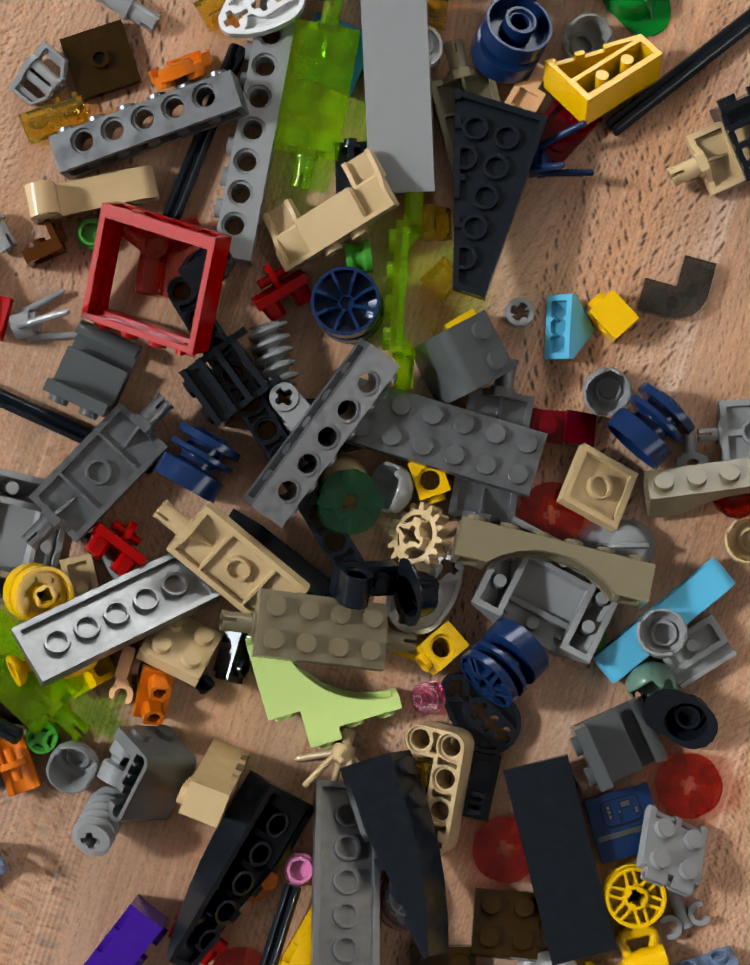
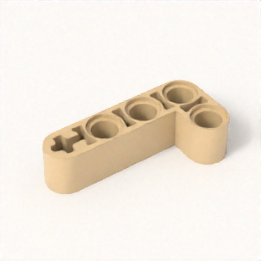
(85, 196)
(439, 789)

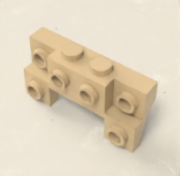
(336, 220)

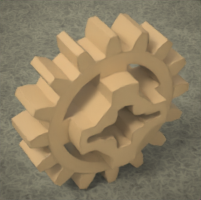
(420, 536)

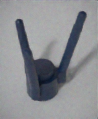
(542, 164)

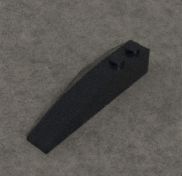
(399, 824)
(242, 853)

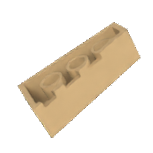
(212, 787)

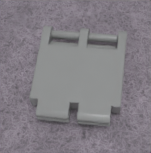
(671, 852)

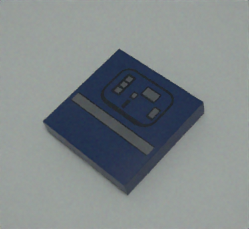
(618, 820)

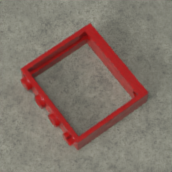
(103, 266)

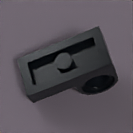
(358, 581)

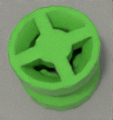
(359, 256)
(39, 744)

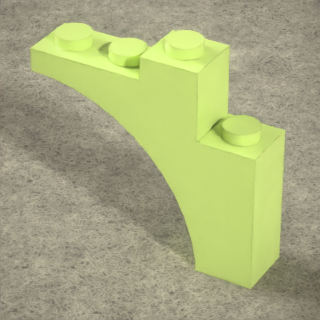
(323, 707)

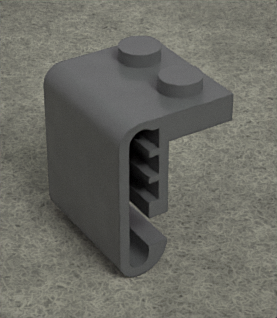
(462, 358)
(93, 371)
(616, 743)
(153, 773)

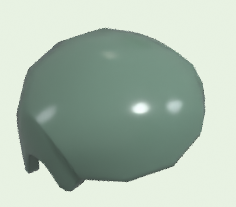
(649, 678)

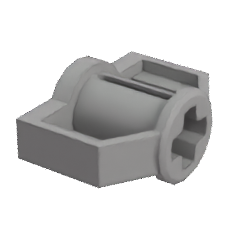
(33, 67)

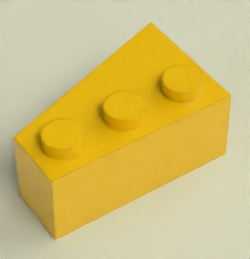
(602, 78)

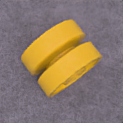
(26, 581)
(617, 890)

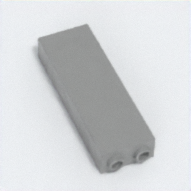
(399, 92)

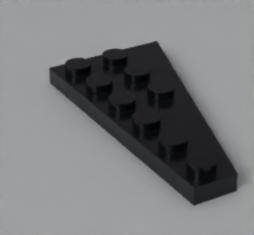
(491, 169)

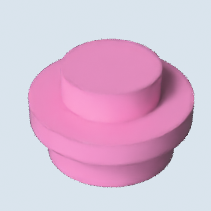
(298, 868)

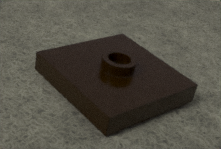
(100, 60)

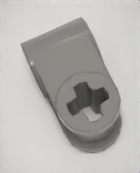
(290, 414)

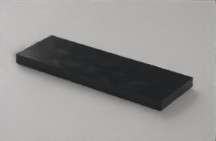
(559, 859)

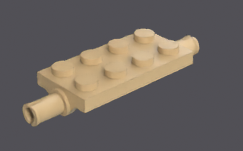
(712, 159)
(227, 556)

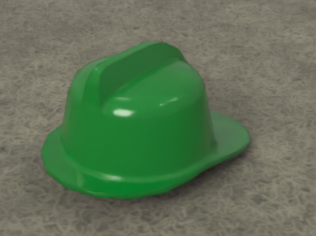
(641, 16)

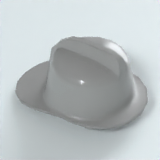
(629, 539)

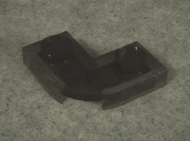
(680, 300)

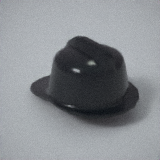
(414, 593)
(681, 718)

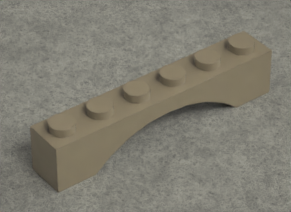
(686, 487)
(618, 577)

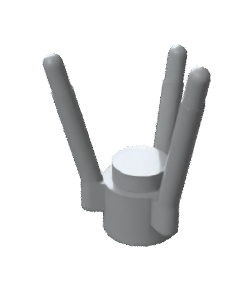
(27, 323)

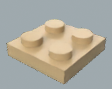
(597, 487)
(181, 649)

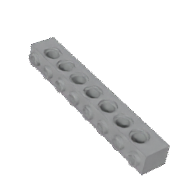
(260, 149)

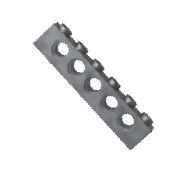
(226, 107)
(304, 437)

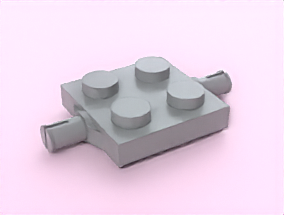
(731, 429)

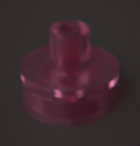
(428, 697)

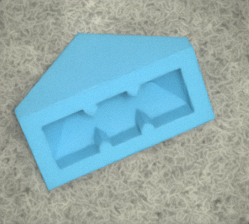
(566, 327)

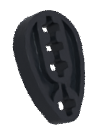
(460, 711)

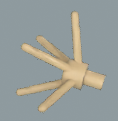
(341, 754)

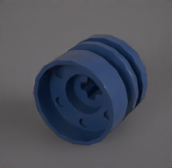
(654, 421)
(197, 461)
(504, 662)

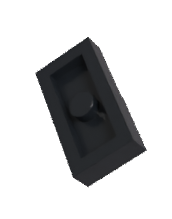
(481, 785)

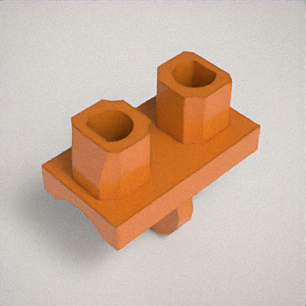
(152, 695)
(17, 767)

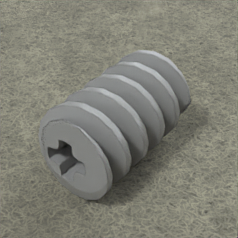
(273, 351)
(94, 828)

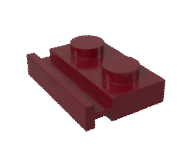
(558, 120)

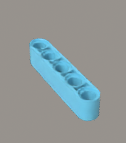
(686, 599)

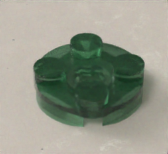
(330, 501)

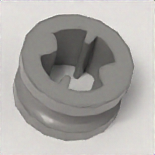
(514, 303)

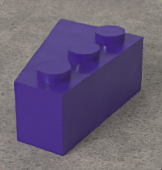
(131, 936)

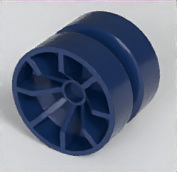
(511, 40)
(347, 304)

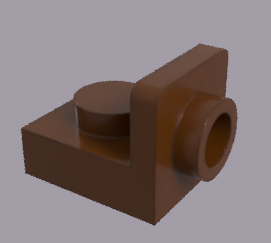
(43, 250)

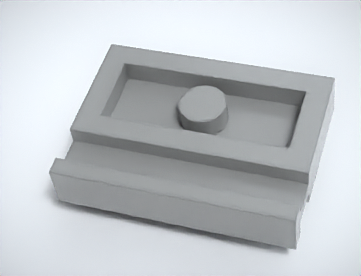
(703, 652)

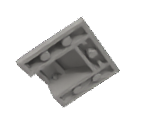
(16, 517)
(548, 600)

